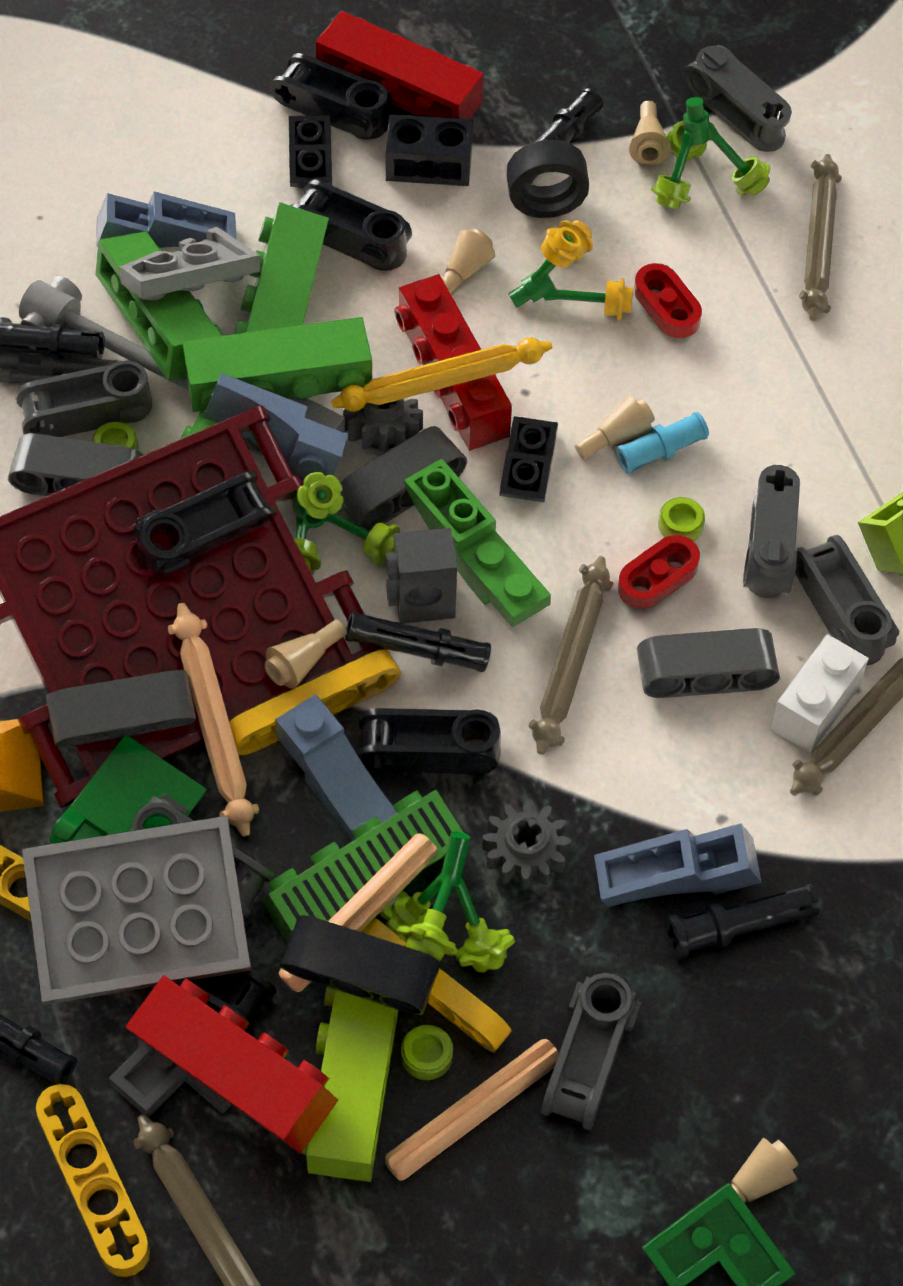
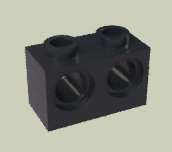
(429, 150)

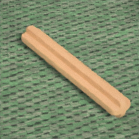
(378, 892)
(471, 1109)

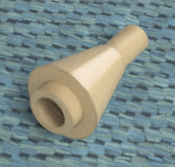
(649, 141)
(469, 255)
(628, 421)
(293, 659)
(765, 1171)

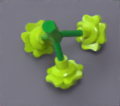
(424, 932)

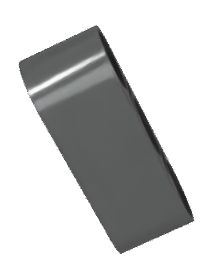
(53, 463)
(378, 489)
(707, 663)
(120, 708)

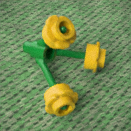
(560, 250)

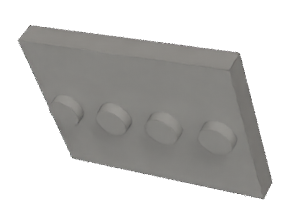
(134, 909)

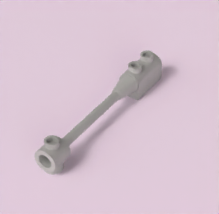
(60, 303)

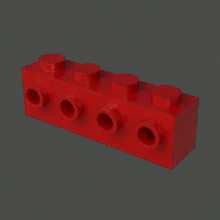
(413, 74)
(440, 332)
(234, 1063)

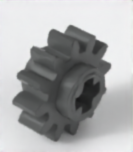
(384, 424)
(532, 829)

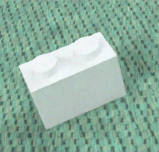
(818, 694)

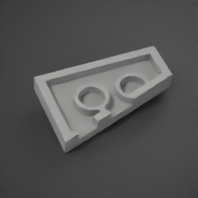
(190, 268)

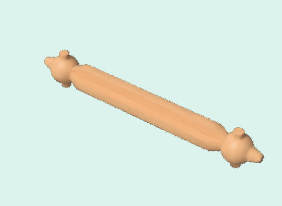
(213, 719)

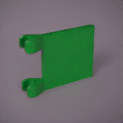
(122, 788)

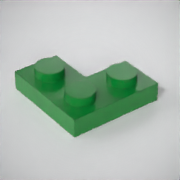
(719, 1231)

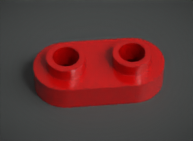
(674, 307)
(655, 574)

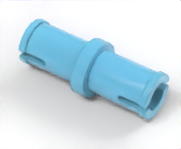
(662, 442)

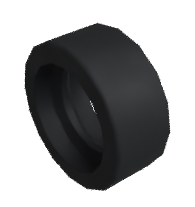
(542, 158)

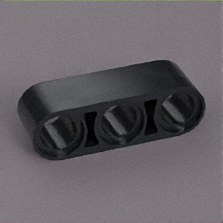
(360, 965)

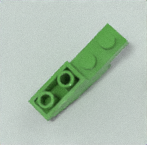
(480, 552)

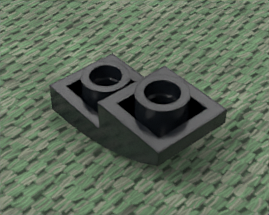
(310, 149)
(529, 459)

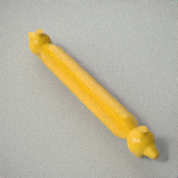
(441, 374)

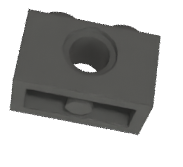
(422, 575)

